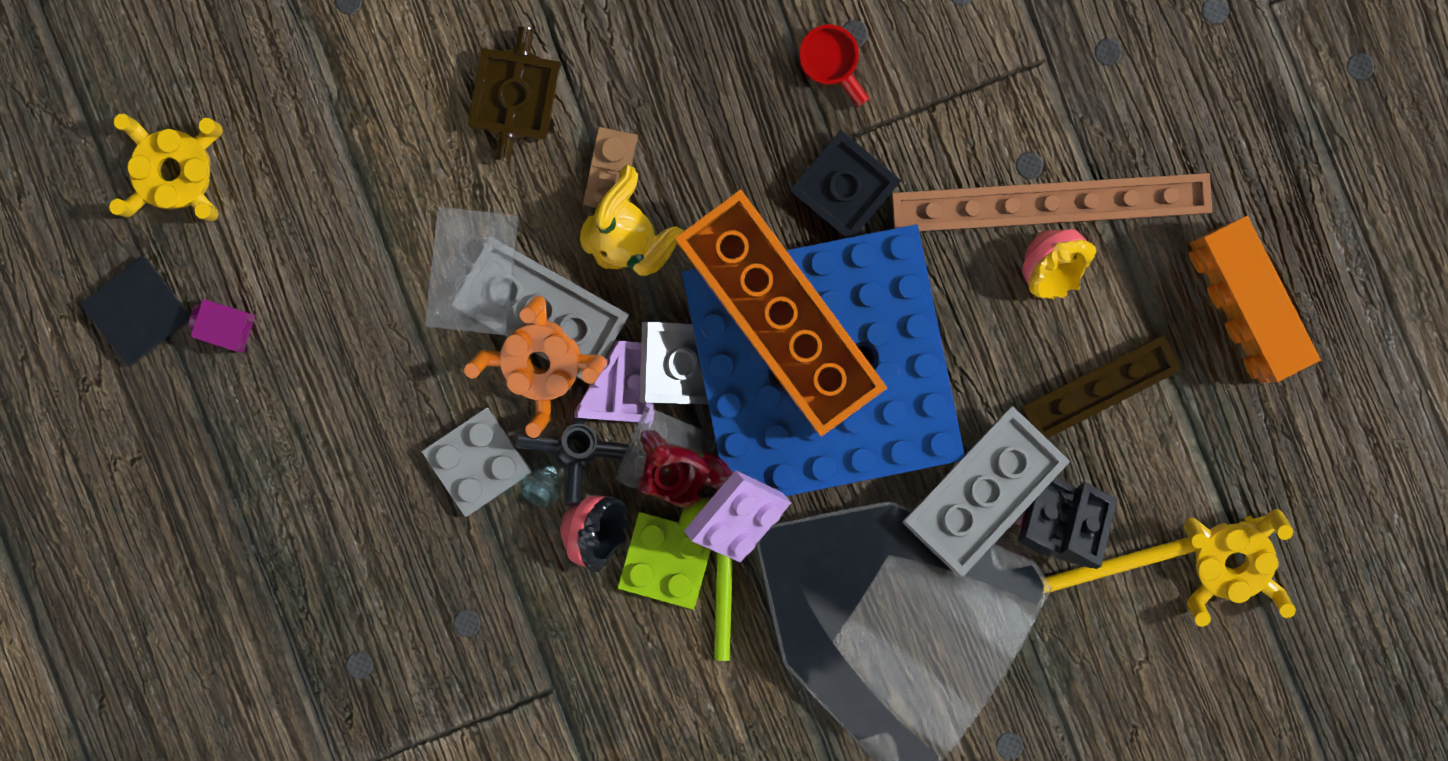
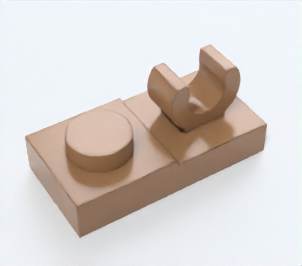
(610, 155)

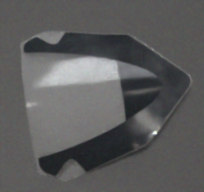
(890, 630)

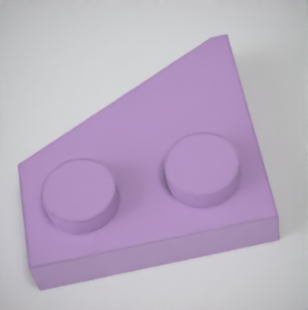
(617, 388)

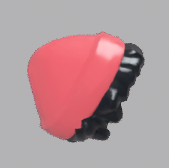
(594, 530)

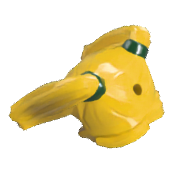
(623, 235)

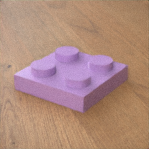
(737, 516)

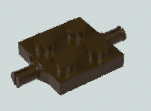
(514, 94)

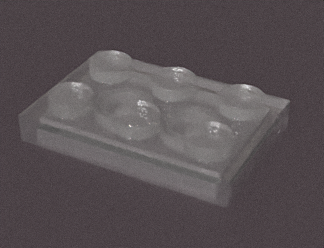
(472, 271)

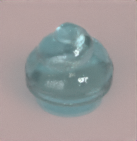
(542, 486)

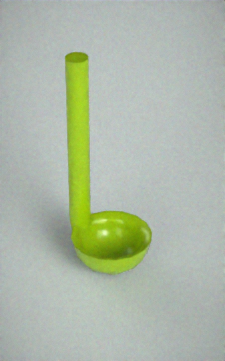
(723, 588)

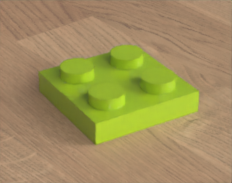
(664, 562)

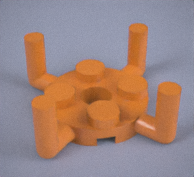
(527, 379)

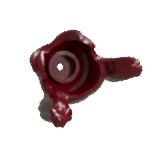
(686, 472)

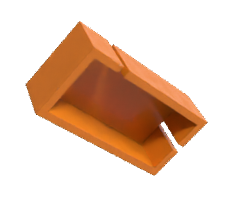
(1253, 301)

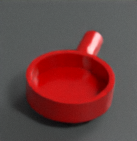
(830, 58)

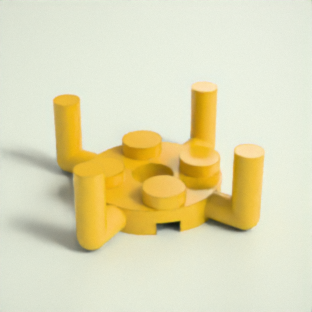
(146, 168)
(1242, 582)

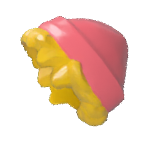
(1056, 262)

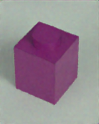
(221, 325)

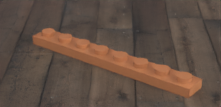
(1053, 203)

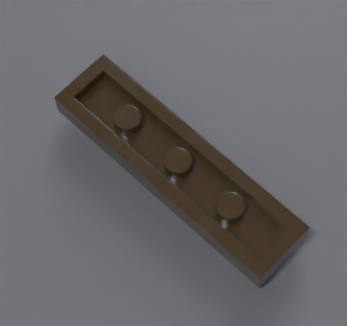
(1102, 387)

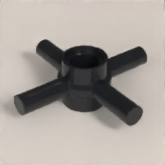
(567, 458)

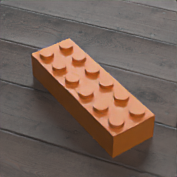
(780, 313)

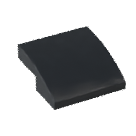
(1070, 523)

